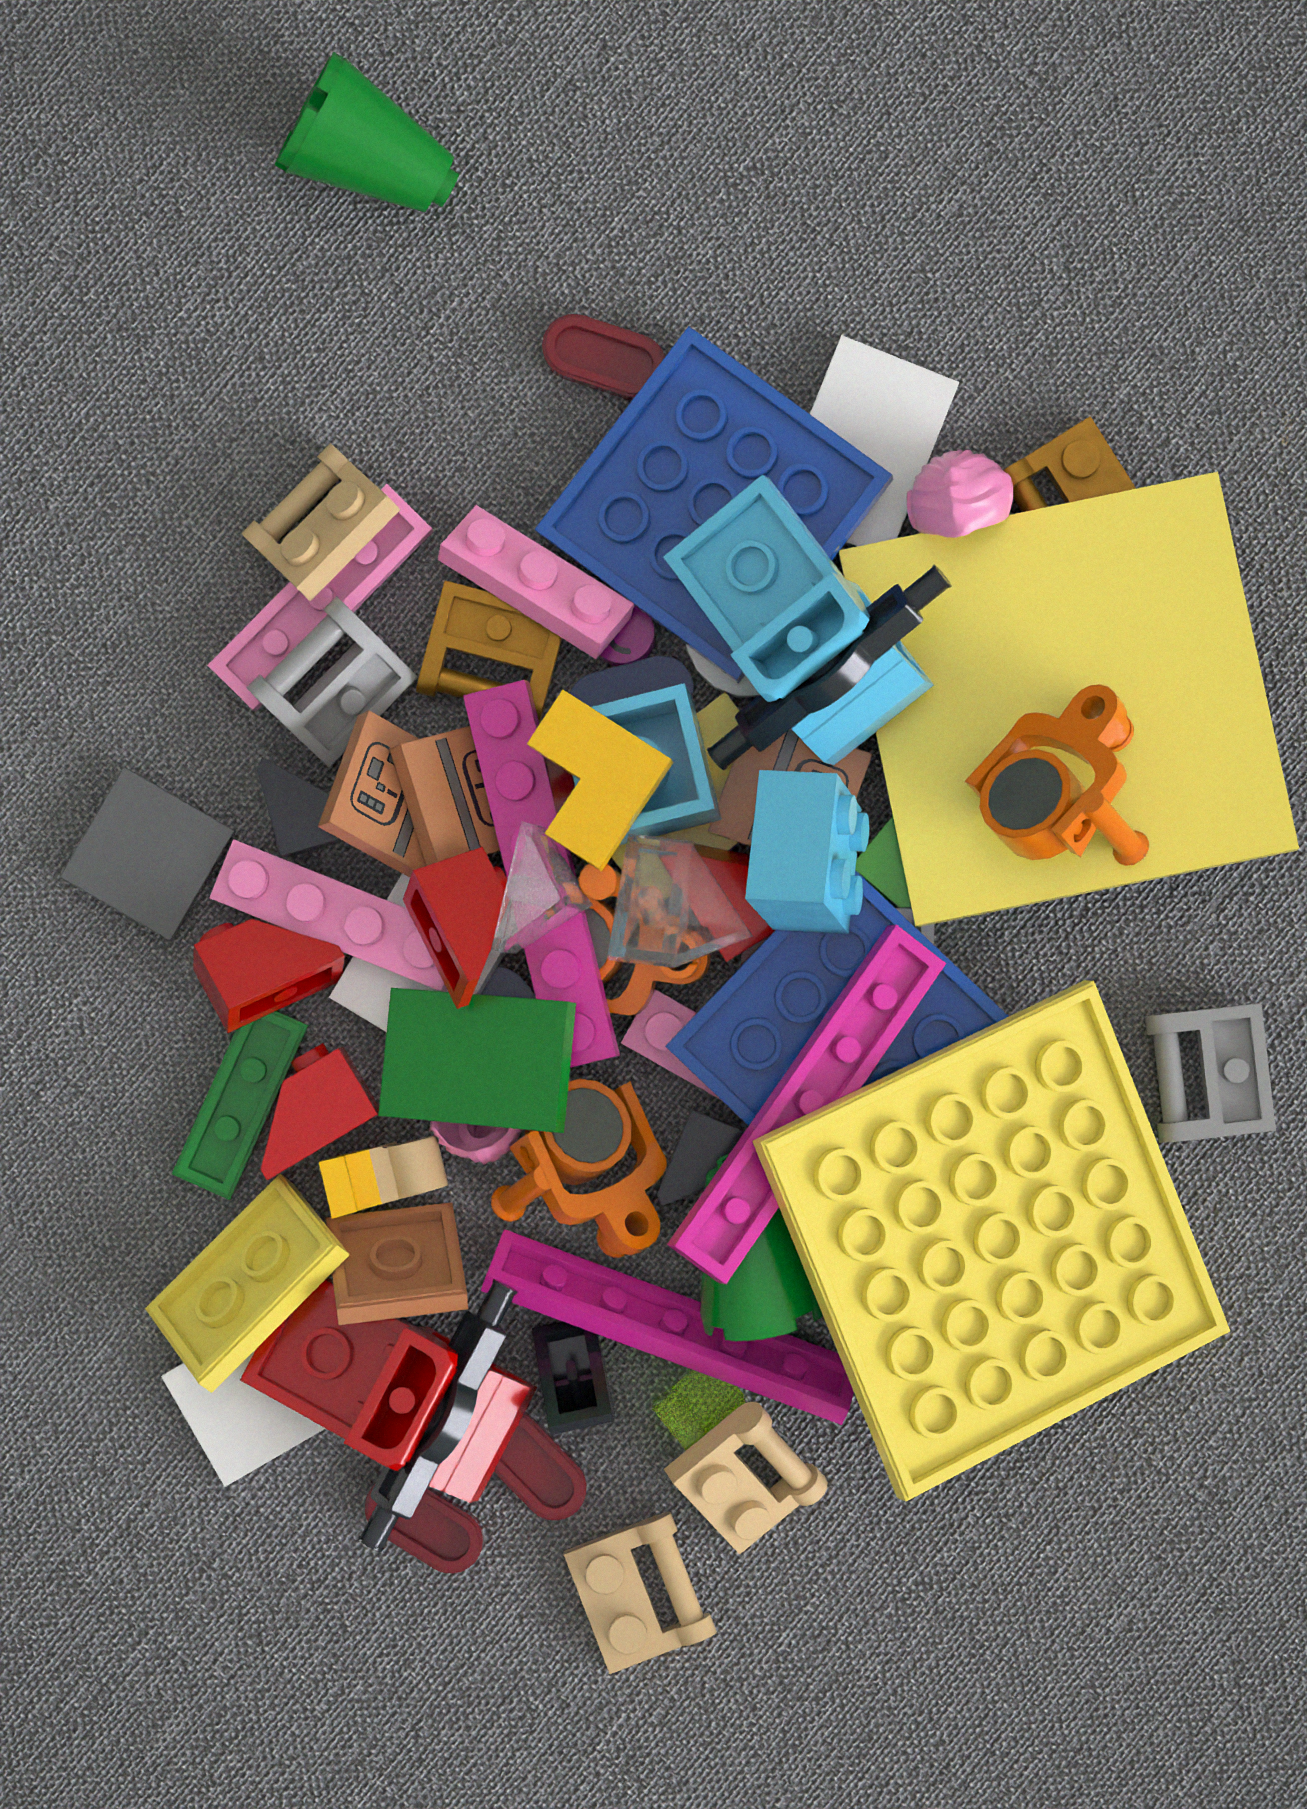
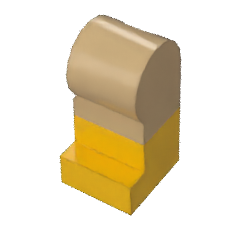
(382, 1174)

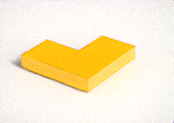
(613, 773)

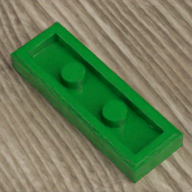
(240, 1103)

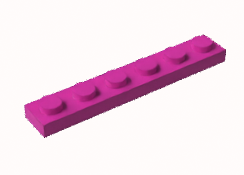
(520, 790)
(828, 1067)
(668, 1327)

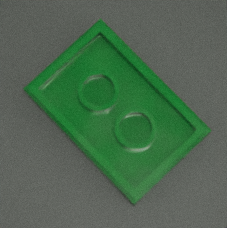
(478, 1063)

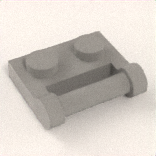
(360, 681)
(1231, 1071)

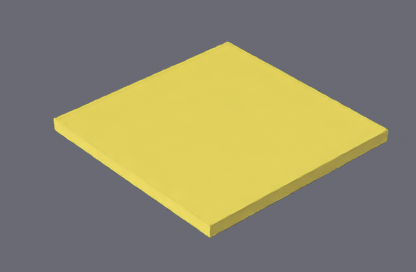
(1061, 599)
(992, 1238)

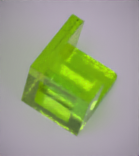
(696, 1406)

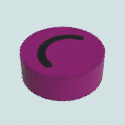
(632, 642)

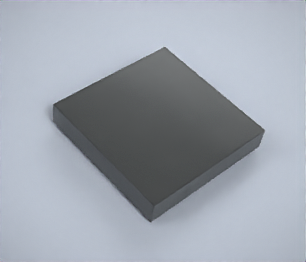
(148, 854)

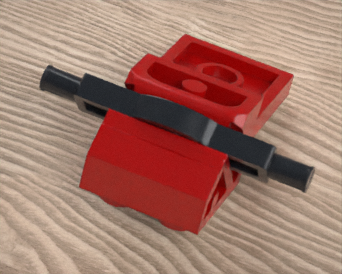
(400, 1396)

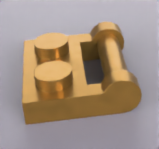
(1077, 465)
(489, 629)

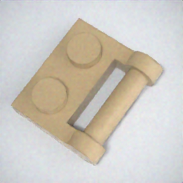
(331, 532)
(730, 1491)
(620, 1602)

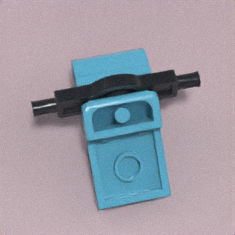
(800, 629)

